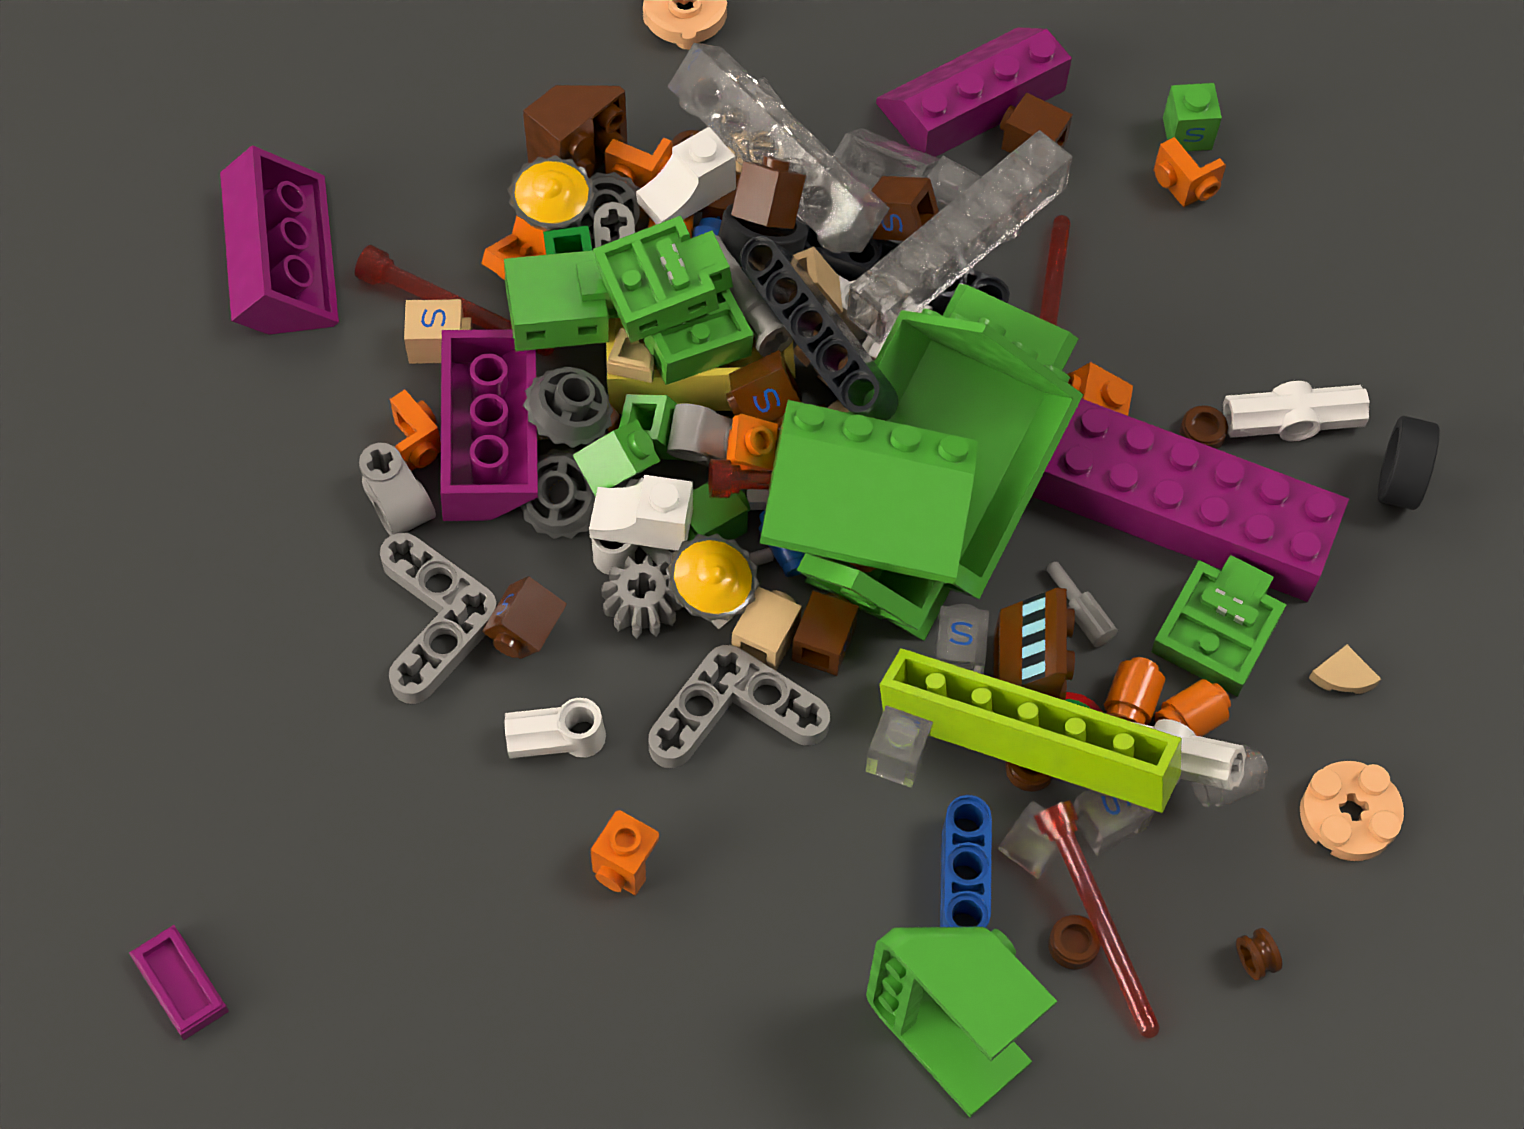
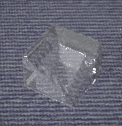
(1027, 845)

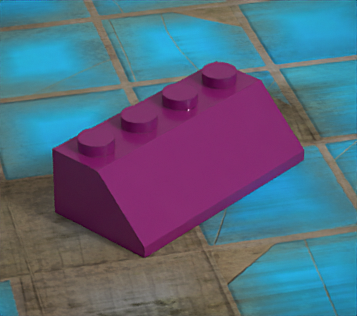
(976, 89)
(277, 244)
(484, 426)

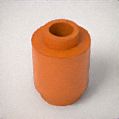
(1135, 690)
(1199, 707)

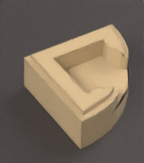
(630, 359)
(1345, 673)

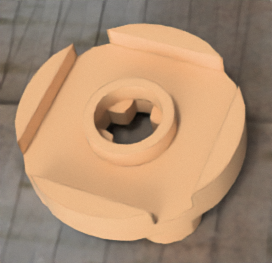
(685, 26)
(1335, 830)

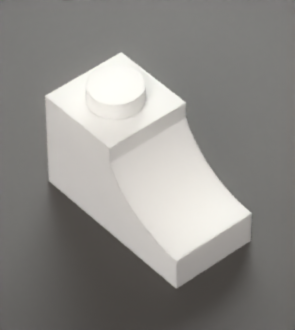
(693, 178)
(644, 514)

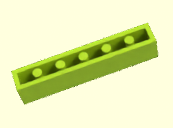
(1036, 730)

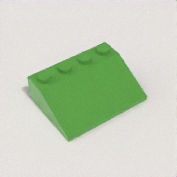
(870, 492)

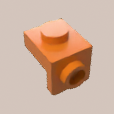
(636, 163)
(1183, 176)
(522, 242)
(1102, 387)
(419, 427)
(752, 443)
(621, 853)

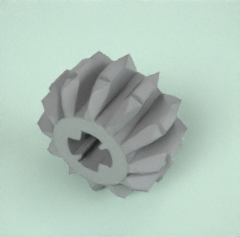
(624, 599)

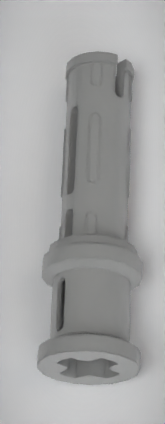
(765, 325)

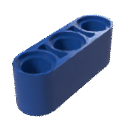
(970, 850)

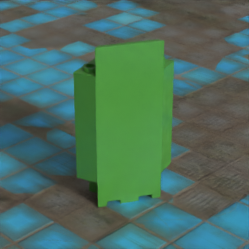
(981, 377)

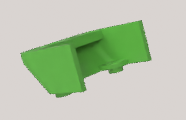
(957, 1005)

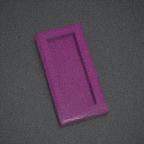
(179, 982)

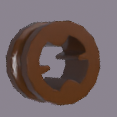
(1259, 954)

